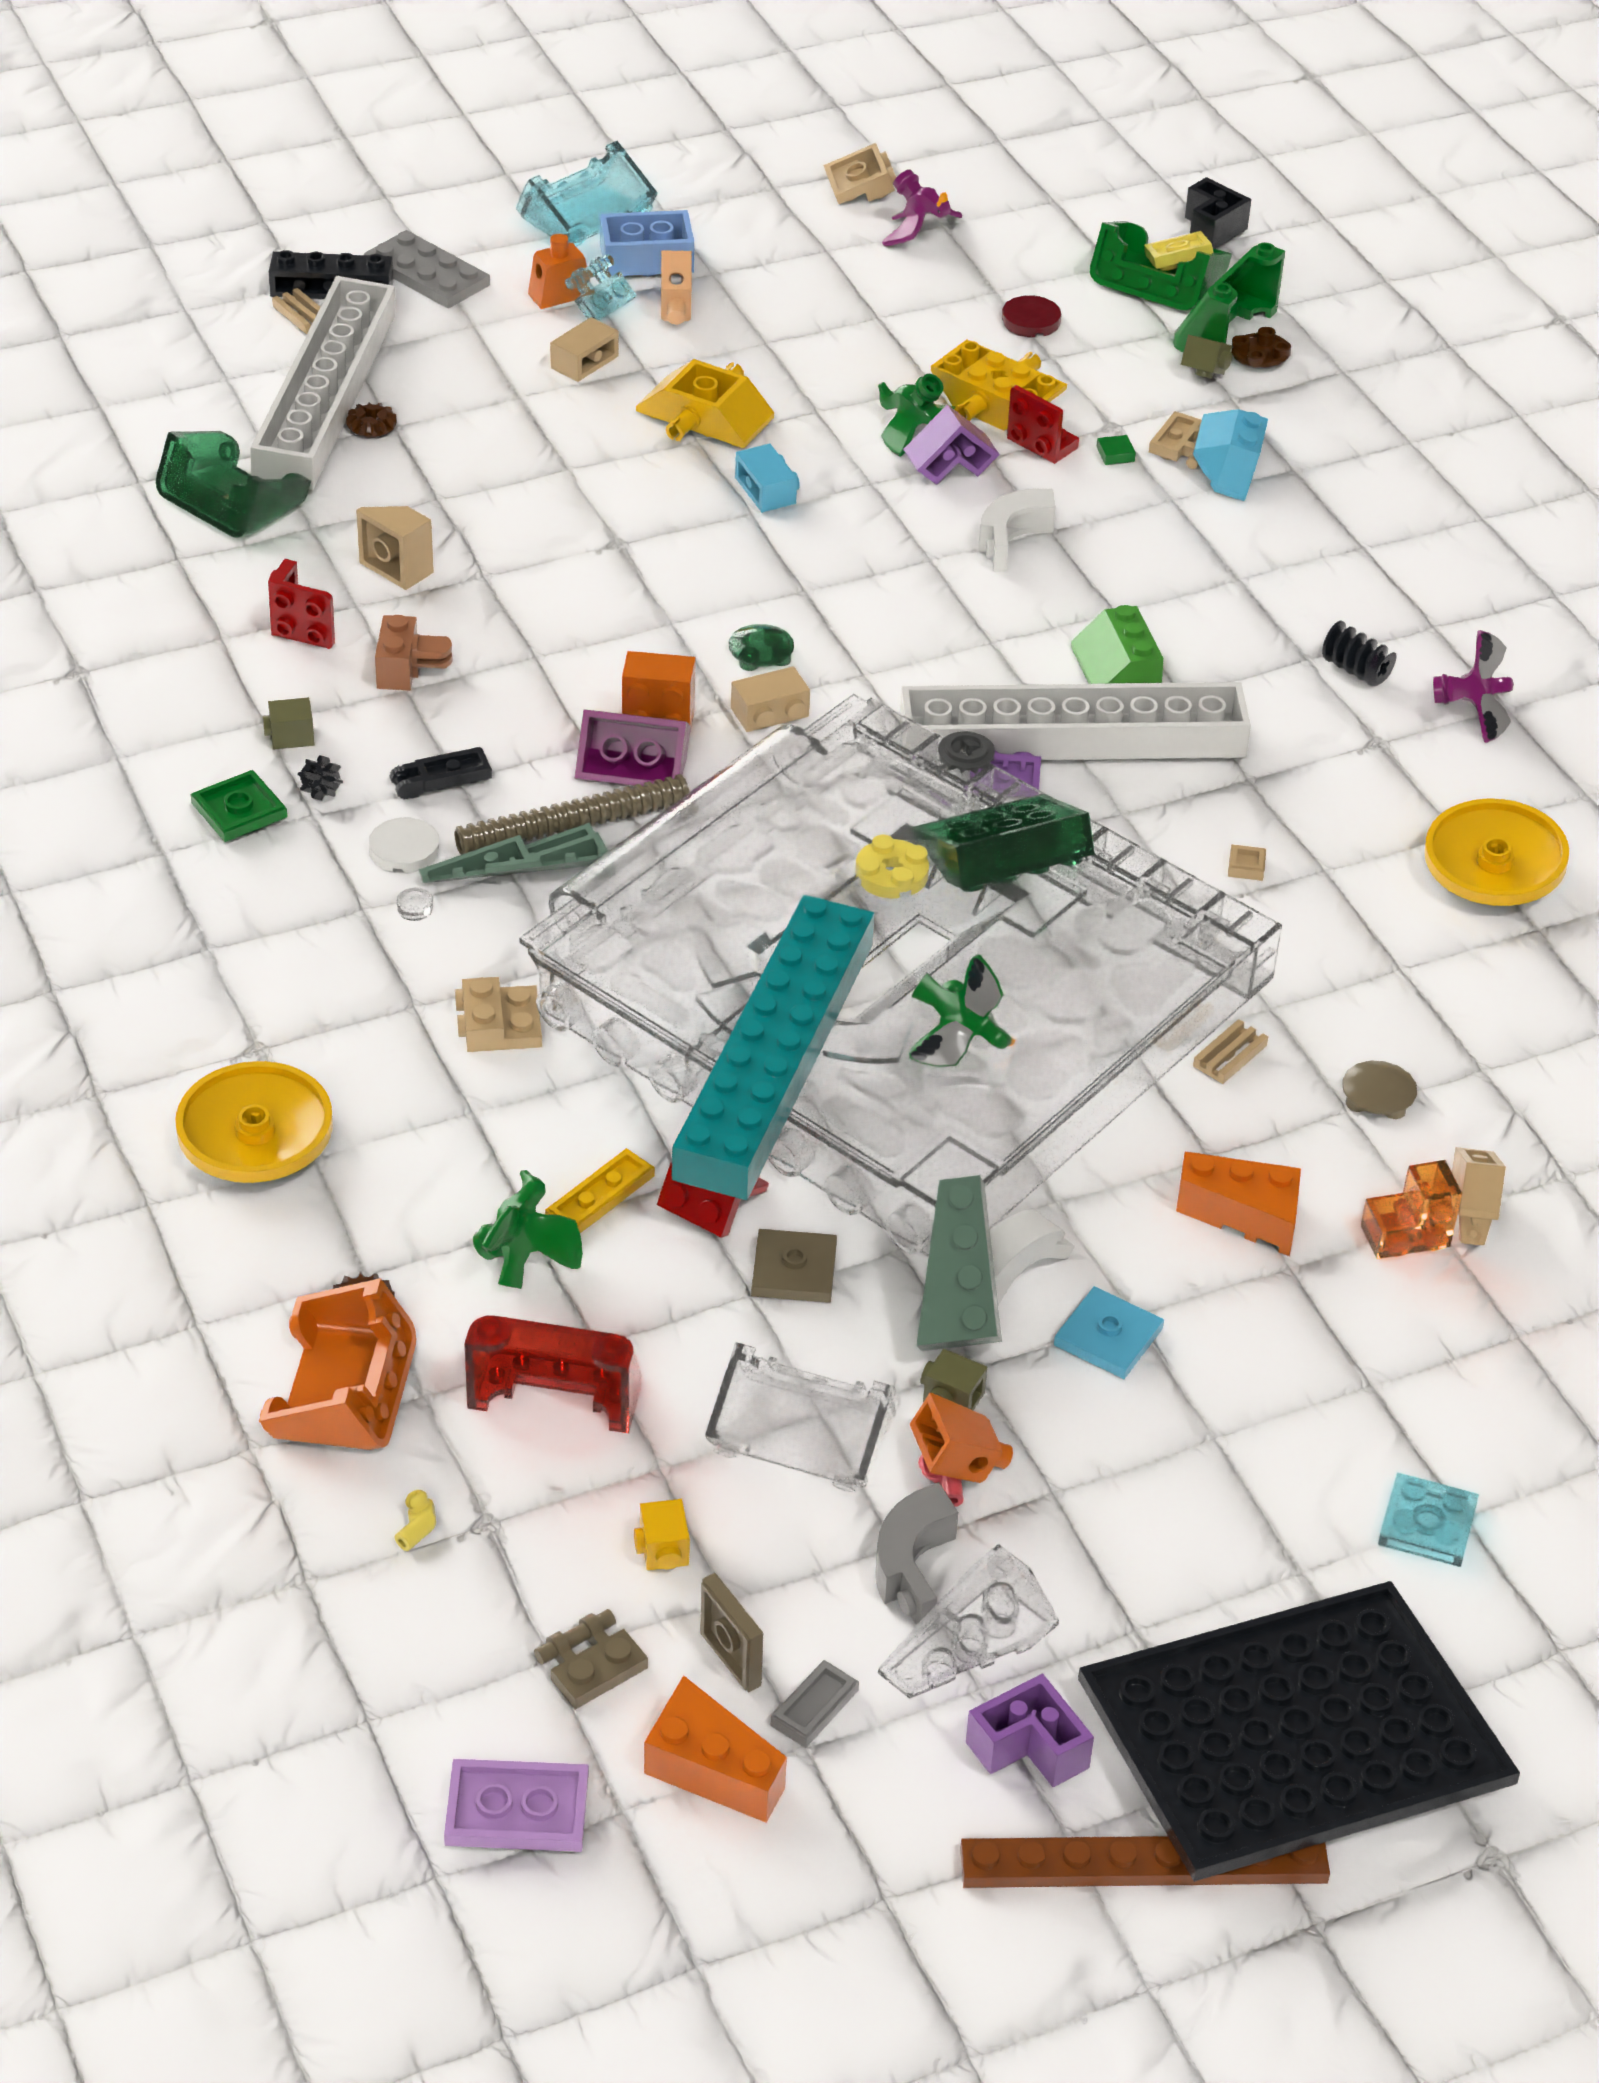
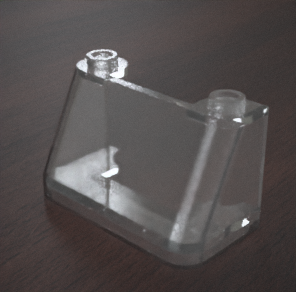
(800, 1419)

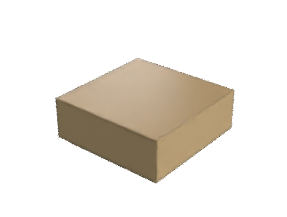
(1247, 862)

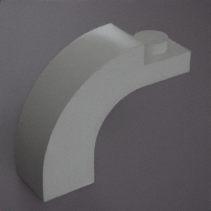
(908, 1531)

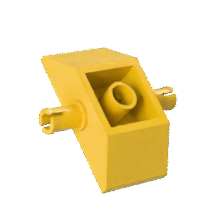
(981, 381)
(709, 402)

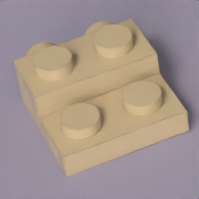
(861, 173)
(497, 1015)

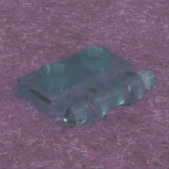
(605, 297)

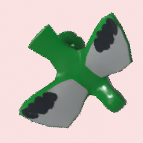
(964, 1014)

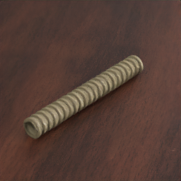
(572, 815)

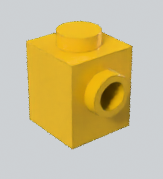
(663, 1535)

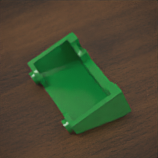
(1123, 266)
(1244, 289)

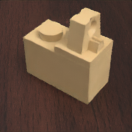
(1481, 1182)

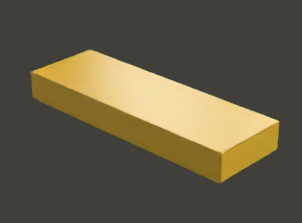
(603, 1189)

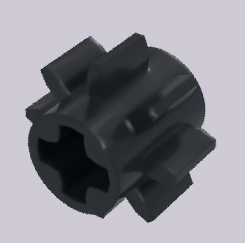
(320, 777)

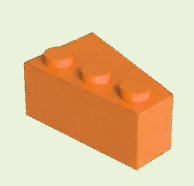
(1241, 1195)
(714, 1754)

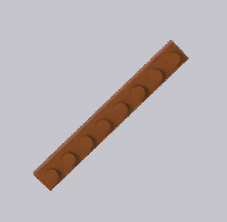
(1117, 1863)

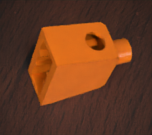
(550, 271)
(958, 1440)

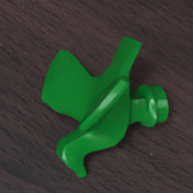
(914, 407)
(523, 1231)

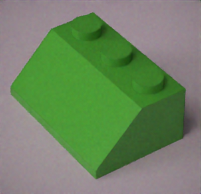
(1118, 649)

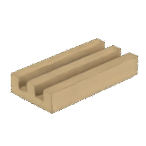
(302, 303)
(1224, 1048)

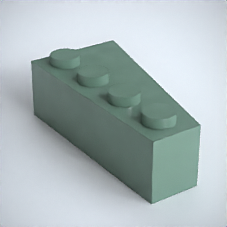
(960, 1274)

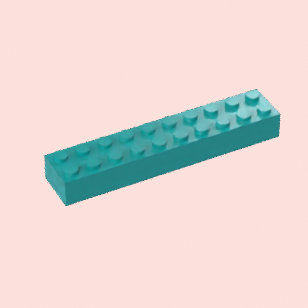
(772, 1048)

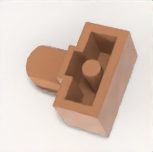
(404, 651)

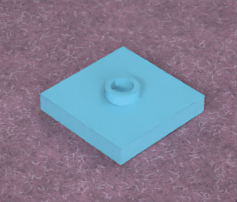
(1109, 1332)

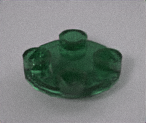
(761, 646)

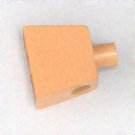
(676, 298)

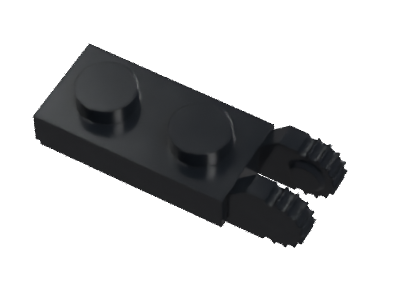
(440, 772)

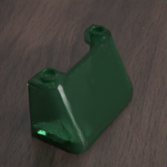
(203, 478)

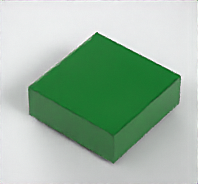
(1116, 450)

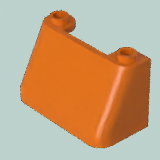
(349, 1371)

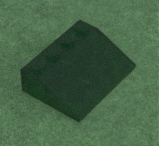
(1007, 841)

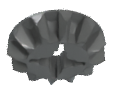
(978, 747)

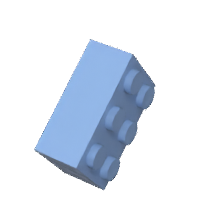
(639, 237)

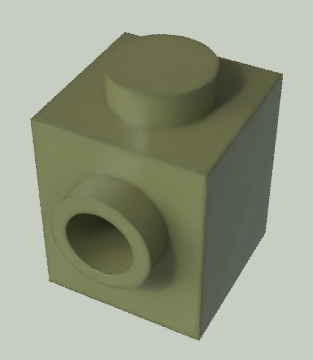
(1206, 356)
(289, 723)
(955, 1379)

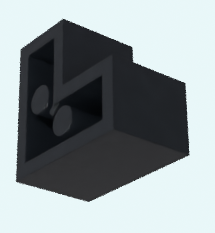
(1217, 211)

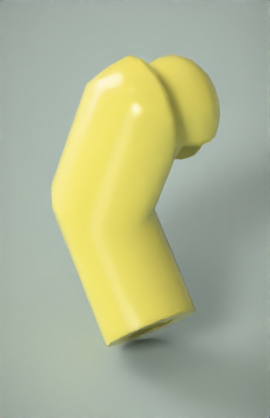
(421, 1520)

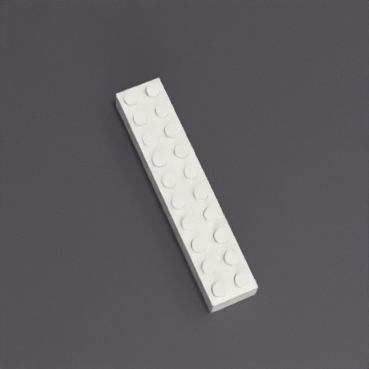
(324, 380)
(1091, 718)

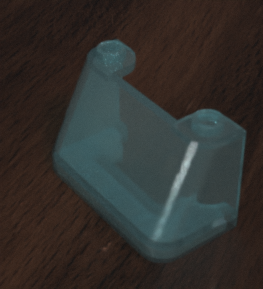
(575, 202)

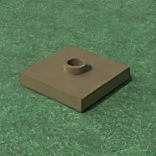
(794, 1265)
(731, 1632)

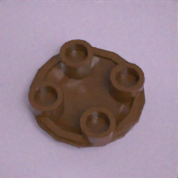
(1261, 348)

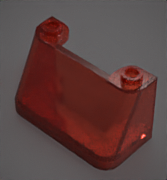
(553, 1357)

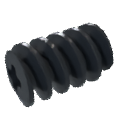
(1357, 654)

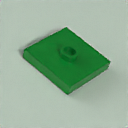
(238, 805)

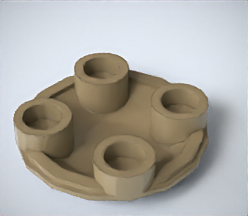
(1379, 1088)

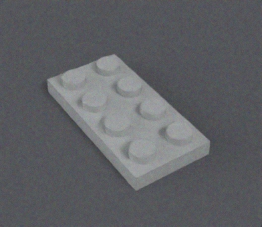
(431, 269)

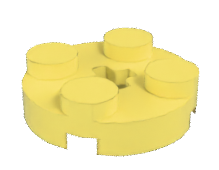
(909, 862)

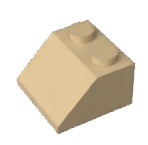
(395, 543)

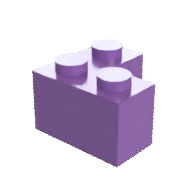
(950, 441)
(1030, 1723)

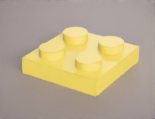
(1171, 251)

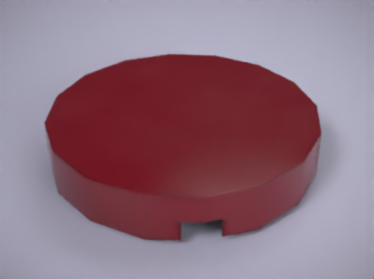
(1031, 315)

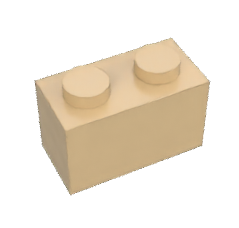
(584, 349)
(770, 699)

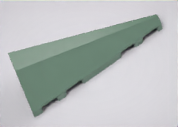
(511, 856)

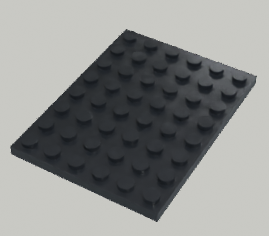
(1295, 1729)

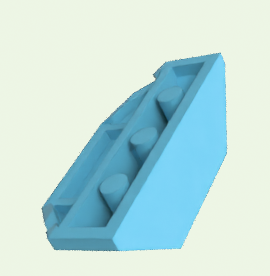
(1230, 449)

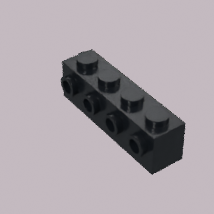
(316, 271)

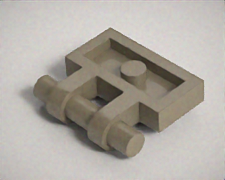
(599, 1667)

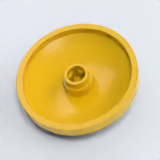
(1496, 852)
(254, 1121)

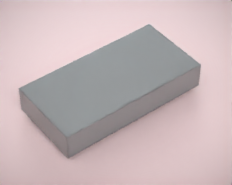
(814, 1703)

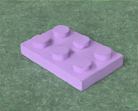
(516, 1805)

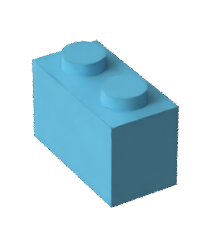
(766, 477)

